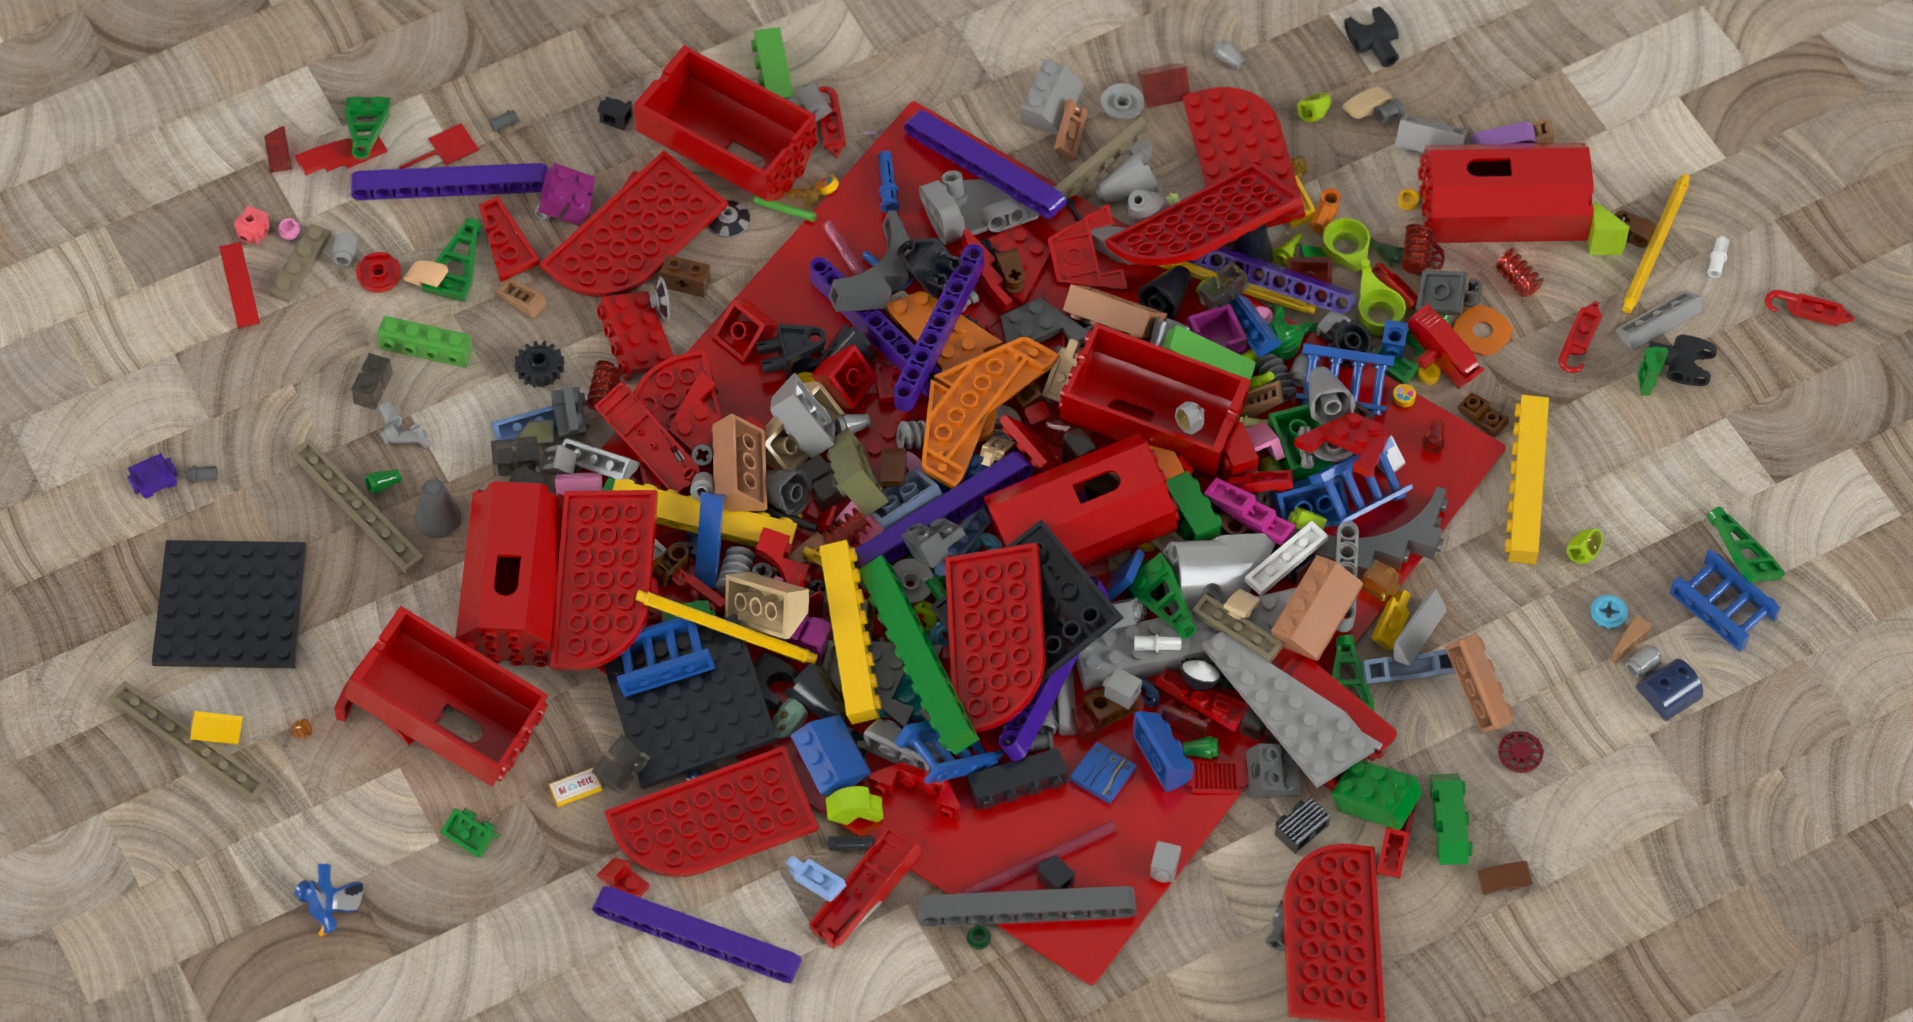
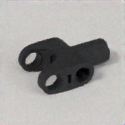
(1374, 36)
(1682, 357)
(772, 670)

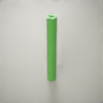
(791, 210)

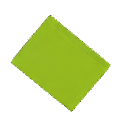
(1606, 233)

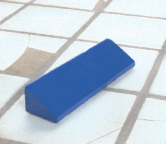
(1258, 333)
(709, 538)

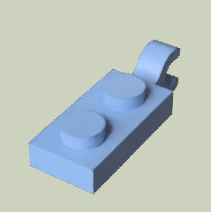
(816, 878)

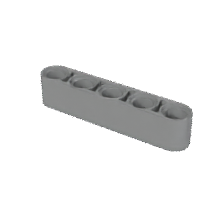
(1349, 547)

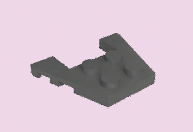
(1040, 322)
(889, 677)

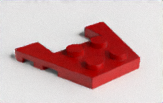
(1075, 254)
(1033, 256)
(695, 419)
(1352, 434)

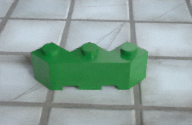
(1450, 819)

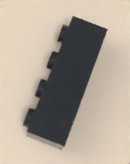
(1017, 779)

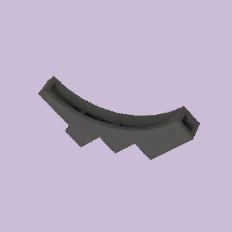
(875, 285)
(1393, 548)

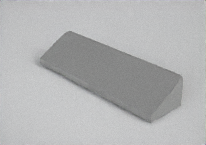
(1659, 319)
(601, 461)
(1419, 628)
(1065, 705)

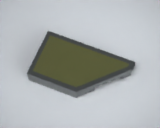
(542, 429)

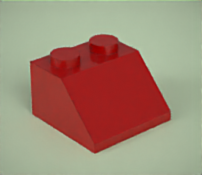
(743, 327)
(846, 376)
(1238, 455)

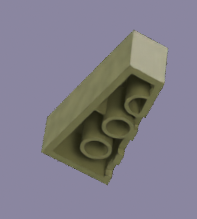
(855, 473)

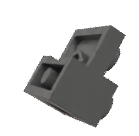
(569, 401)
(931, 543)
(1272, 772)

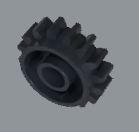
(1350, 332)
(539, 364)

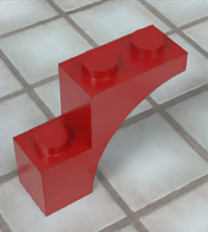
(773, 548)

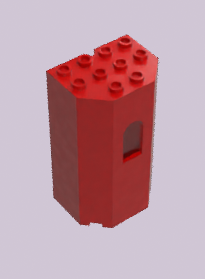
(706, 107)
(1539, 203)
(1156, 381)
(522, 524)
(1100, 527)
(423, 669)

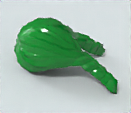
(1289, 335)

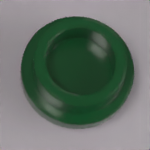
(978, 937)

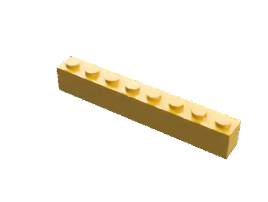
(1528, 479)
(684, 511)
(849, 632)

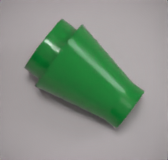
(381, 480)
(1203, 748)

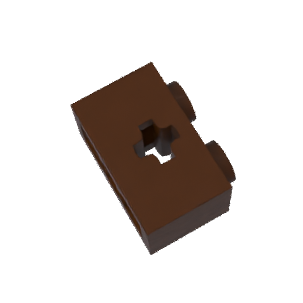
(686, 275)

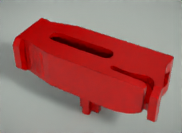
(1443, 347)

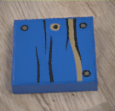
(1124, 574)
(1103, 772)

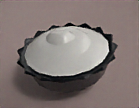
(1200, 674)

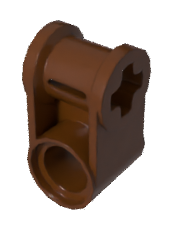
(1640, 228)
(1011, 270)
(667, 565)

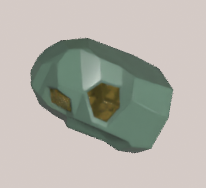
(789, 718)

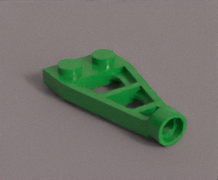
(366, 107)
(452, 285)
(1404, 369)
(1754, 570)
(1148, 579)
(1347, 642)

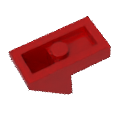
(621, 877)

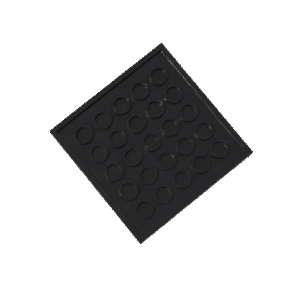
(229, 604)
(695, 717)

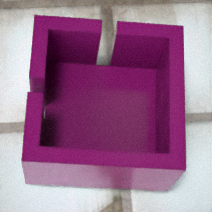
(567, 187)
(1220, 327)
(812, 635)

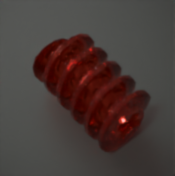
(1417, 248)
(1518, 274)
(604, 379)
(848, 529)

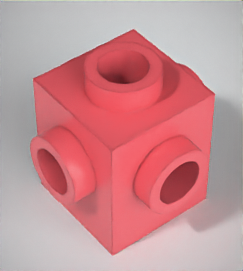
(252, 225)

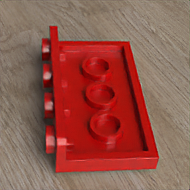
(633, 332)

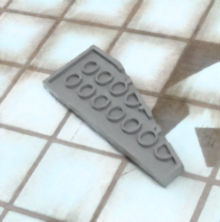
(1305, 724)

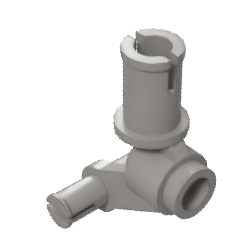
(393, 433)

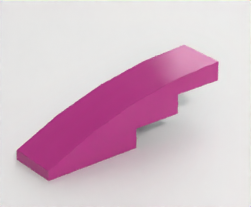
(1249, 512)

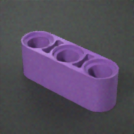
(1512, 134)

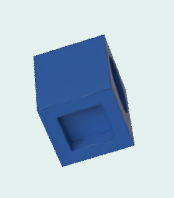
(1394, 331)

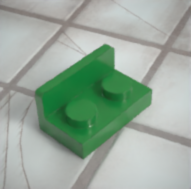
(1650, 368)
(469, 832)

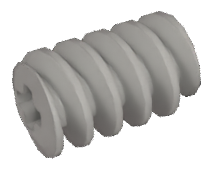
(910, 433)
(736, 561)

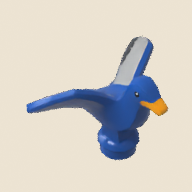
(325, 898)

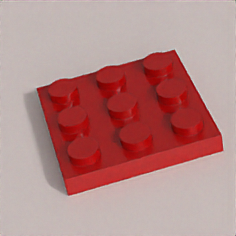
(1030, 443)

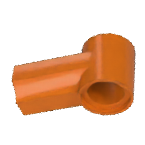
(1325, 211)

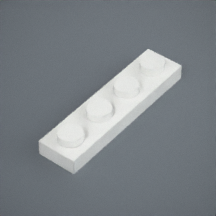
(1286, 558)

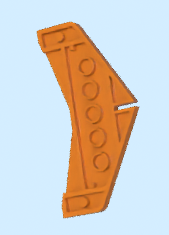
(963, 344)
(966, 396)

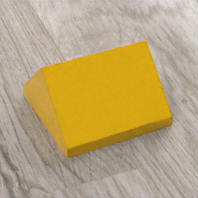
(215, 727)

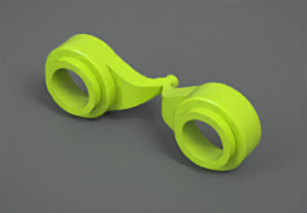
(1372, 291)

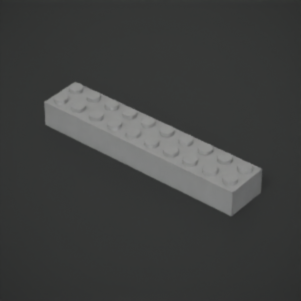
(1116, 645)

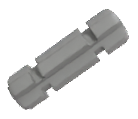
(1307, 458)

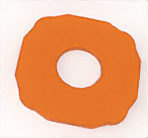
(1481, 314)

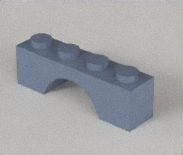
(1423, 666)

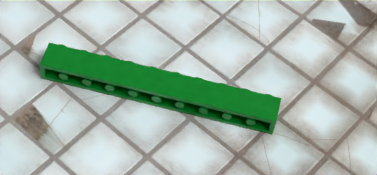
(918, 655)

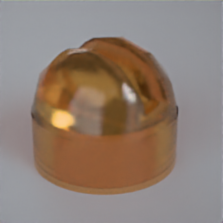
(301, 729)

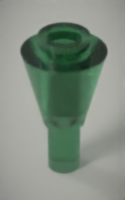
(1390, 253)

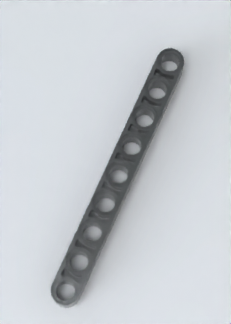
(1027, 906)

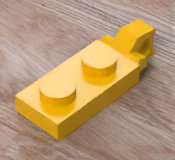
(1392, 620)

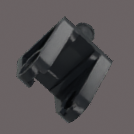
(929, 262)
(794, 349)

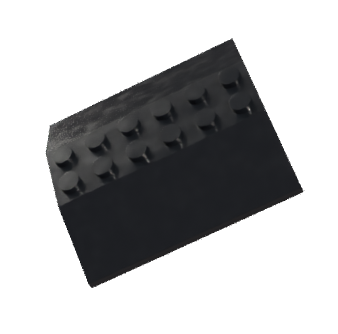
(1071, 601)

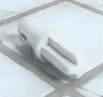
(1718, 257)
(1156, 643)

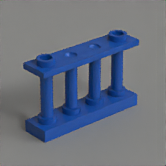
(1359, 360)
(1344, 469)
(1717, 619)
(668, 671)
(922, 732)

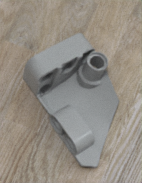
(970, 205)
(1215, 565)

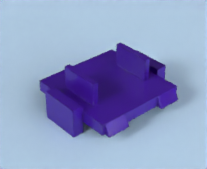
(152, 475)

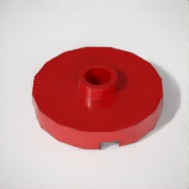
(374, 264)

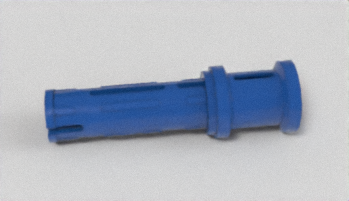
(888, 189)

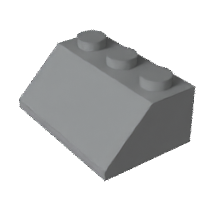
(1047, 95)
(1418, 132)
(803, 417)
(880, 741)

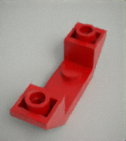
(885, 780)

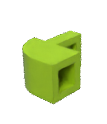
(852, 803)

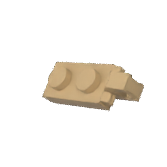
(1060, 371)
(996, 449)

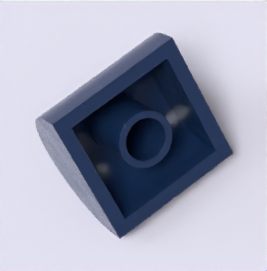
(1671, 688)

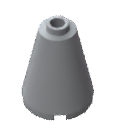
(1125, 179)
(1145, 204)
(1328, 396)

